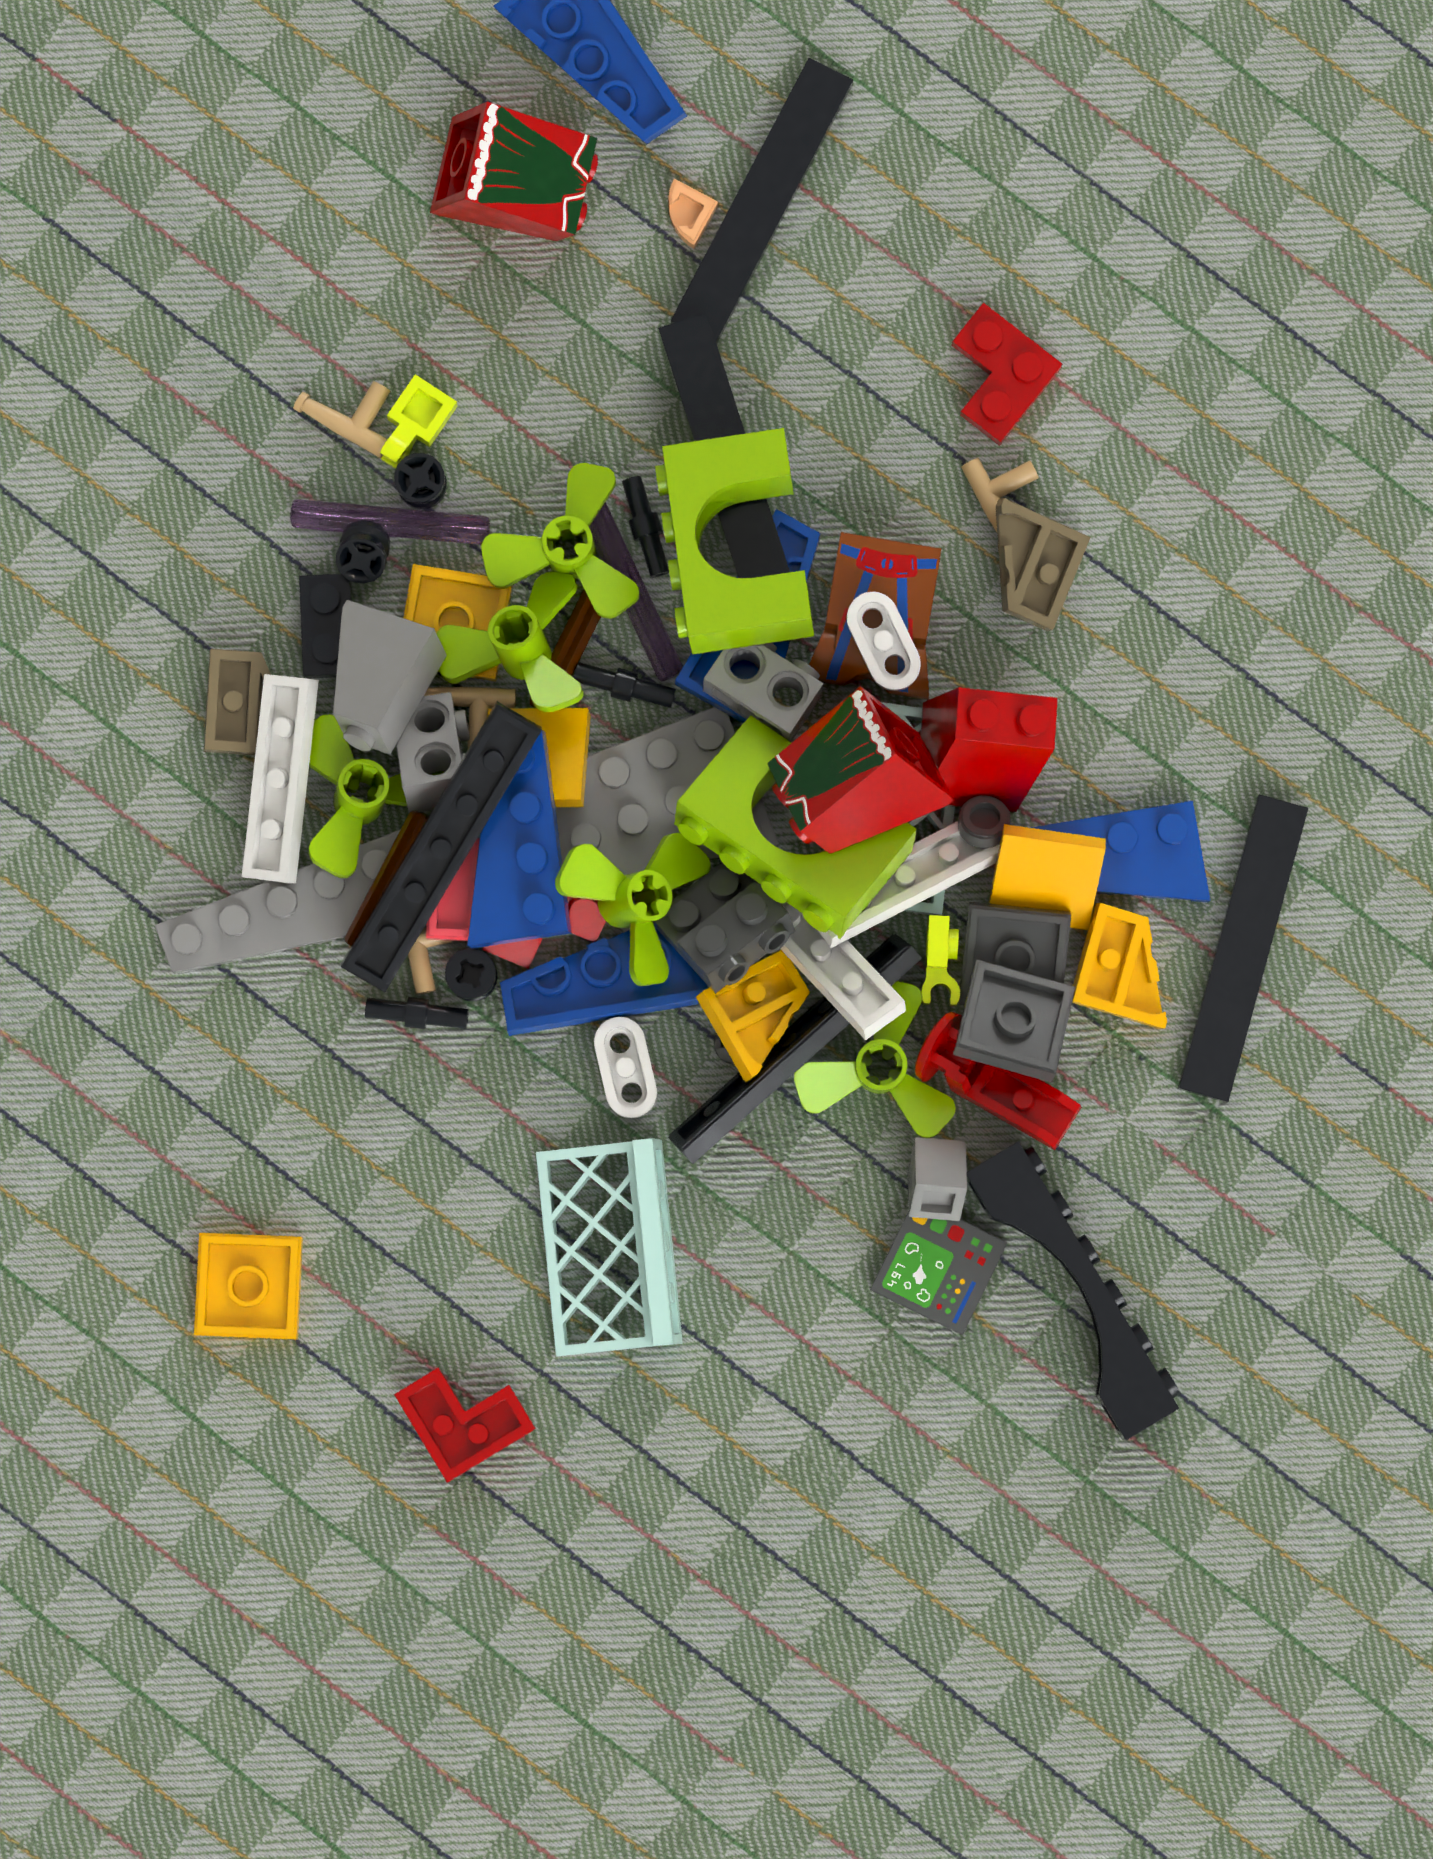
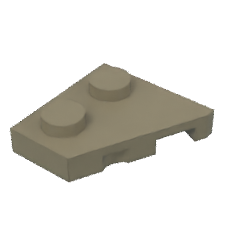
(1035, 563)
(233, 701)

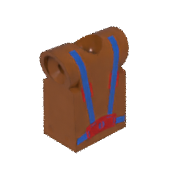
(884, 566)

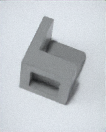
(937, 1179)

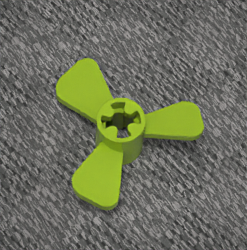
(515, 557)
(476, 650)
(338, 842)
(593, 877)
(923, 1106)

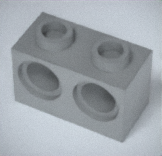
(756, 694)
(427, 753)

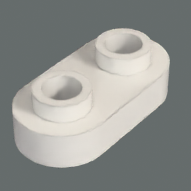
(884, 641)
(625, 1068)

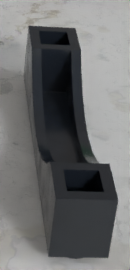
(1127, 1380)

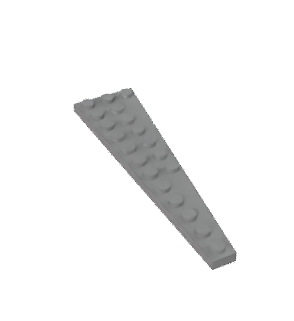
(624, 815)

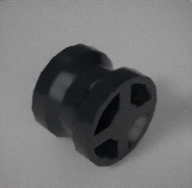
(413, 475)
(359, 564)
(475, 982)

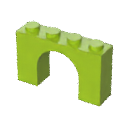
(701, 482)
(822, 885)

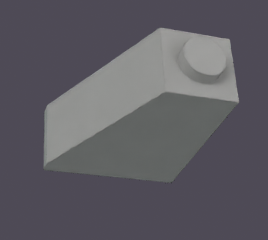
(381, 674)

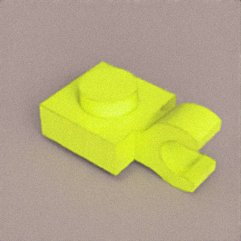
(419, 416)
(940, 946)

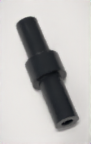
(645, 526)
(624, 685)
(416, 1013)

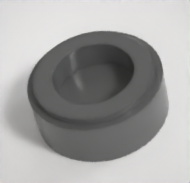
(982, 821)

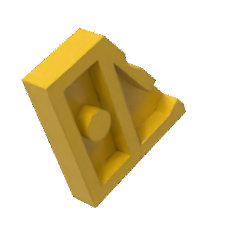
(1118, 968)
(755, 1010)

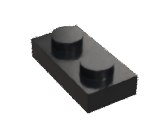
(321, 622)

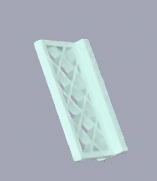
(652, 1240)

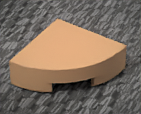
(689, 212)

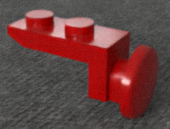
(1010, 1096)

